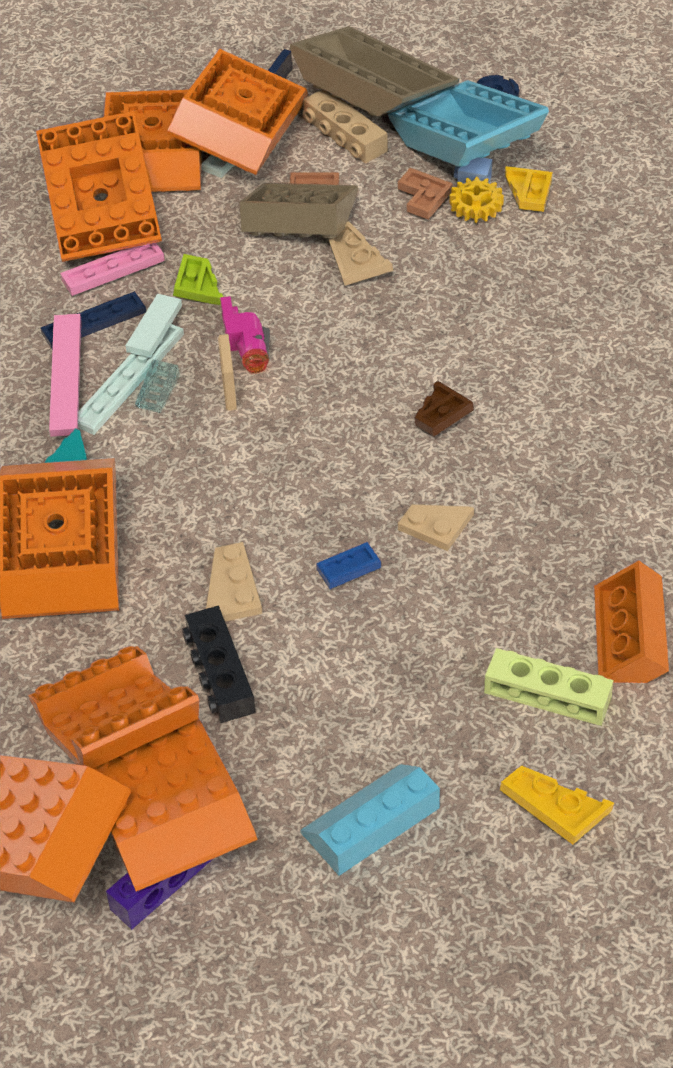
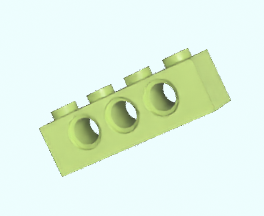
(548, 686)

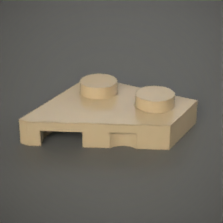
(436, 523)

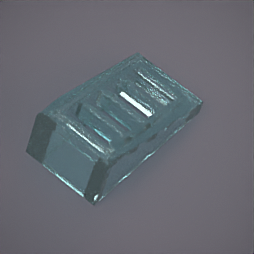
(163, 369)

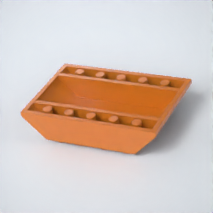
(178, 806)
(53, 825)

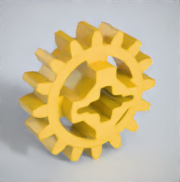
(476, 199)

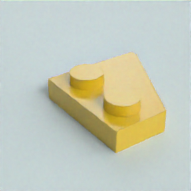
(529, 187)

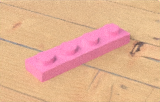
(111, 267)

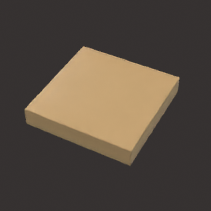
(227, 372)

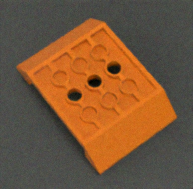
(112, 708)

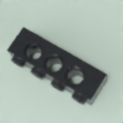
(219, 664)

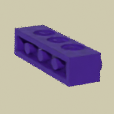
(134, 905)

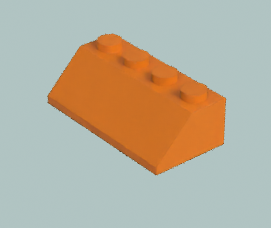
(631, 625)

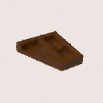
(442, 409)

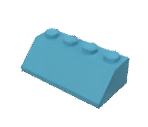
(373, 817)

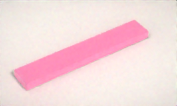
(65, 375)

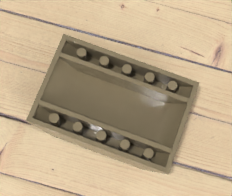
(367, 71)

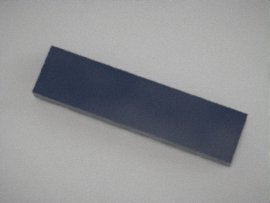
(103, 315)

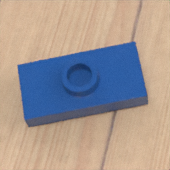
(348, 565)

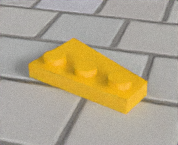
(561, 809)

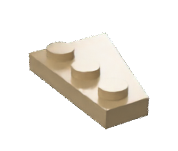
(356, 257)
(233, 583)

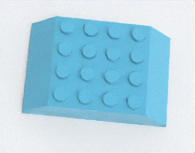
(467, 122)

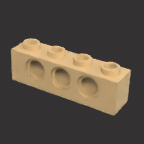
(345, 126)

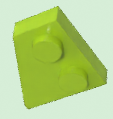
(197, 281)

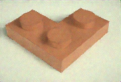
(427, 190)

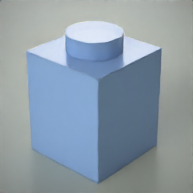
(476, 168)

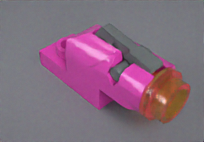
(246, 336)

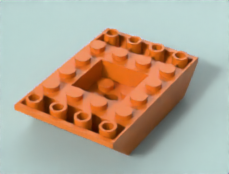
(237, 111)
(93, 160)
(168, 161)
(63, 567)

